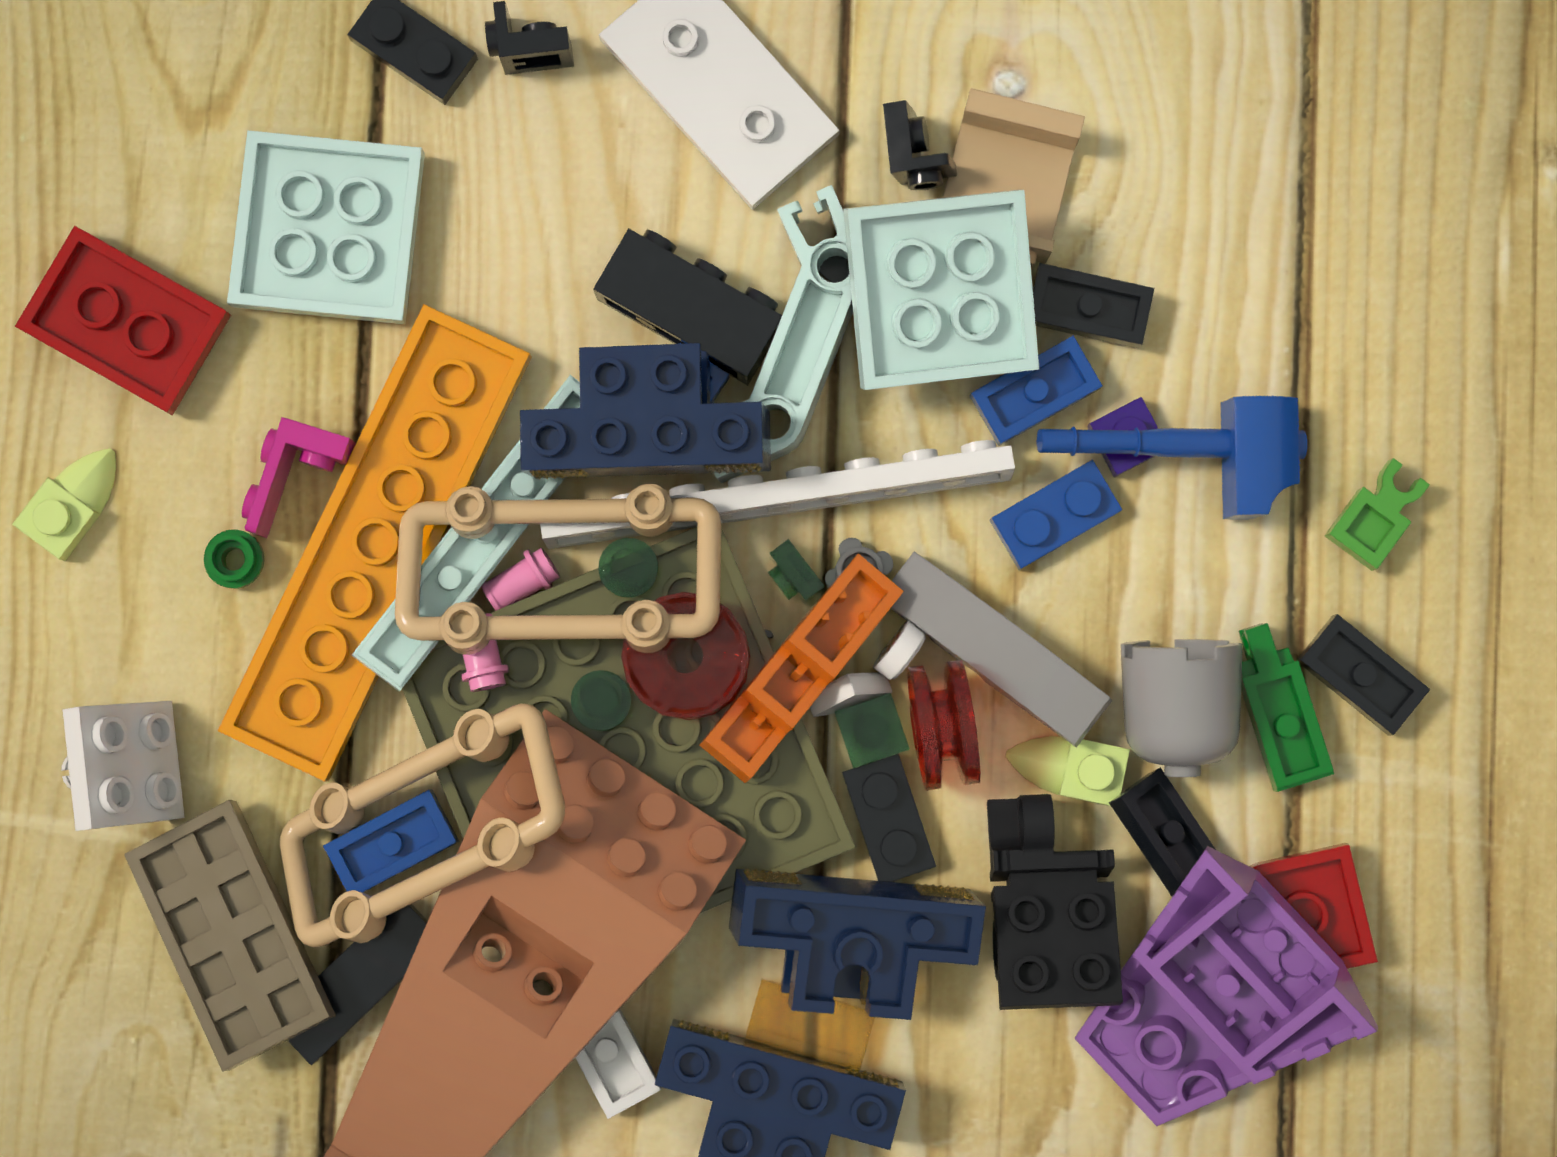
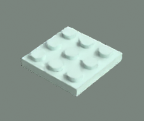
(326, 227)
(941, 289)

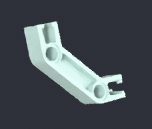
(807, 330)

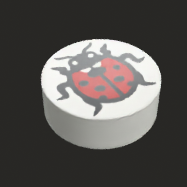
(900, 651)

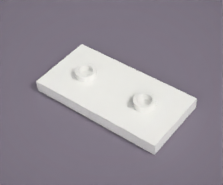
(721, 91)

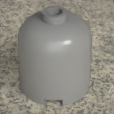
(1182, 702)

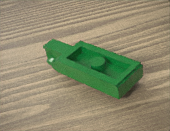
(1281, 712)

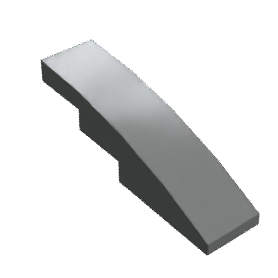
(998, 650)

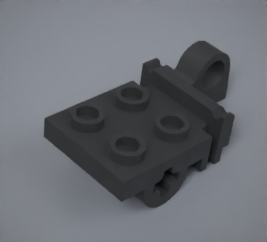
(1053, 917)

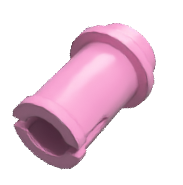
(521, 580)
(485, 668)

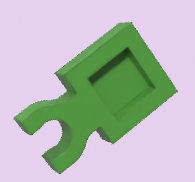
(1372, 521)

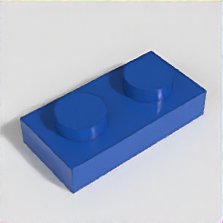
(1030, 397)
(1055, 514)
(391, 843)

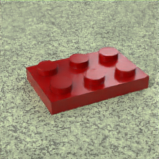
(123, 320)

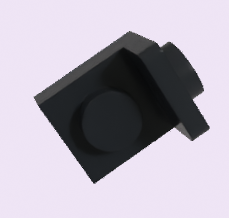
(533, 49)
(906, 140)

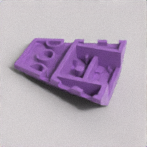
(1222, 995)

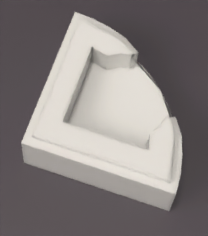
(849, 691)

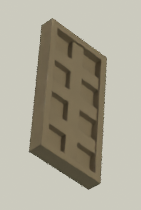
(229, 935)

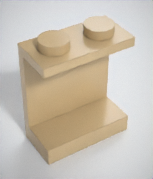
(1017, 147)

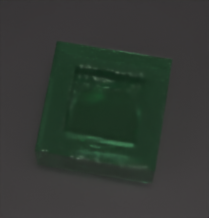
(793, 573)
(871, 730)

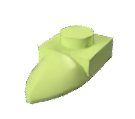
(69, 504)
(1085, 773)

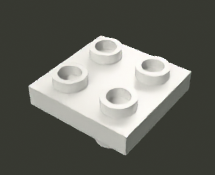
(122, 764)

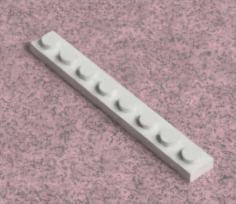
(810, 489)

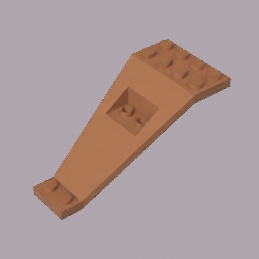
(586, 914)

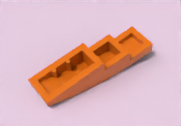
(801, 668)

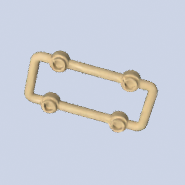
(643, 624)
(500, 844)

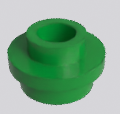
(216, 554)

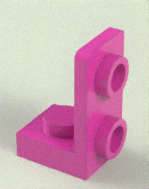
(317, 448)

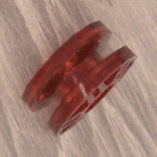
(705, 689)
(943, 725)

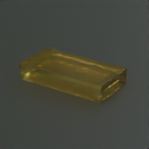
(825, 1036)

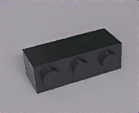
(689, 303)

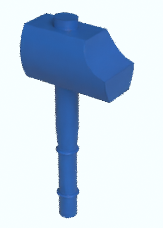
(1256, 444)

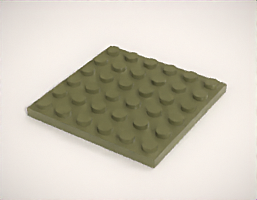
(781, 811)

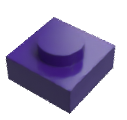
(1125, 418)

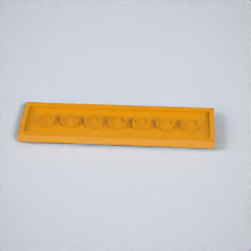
(415, 448)

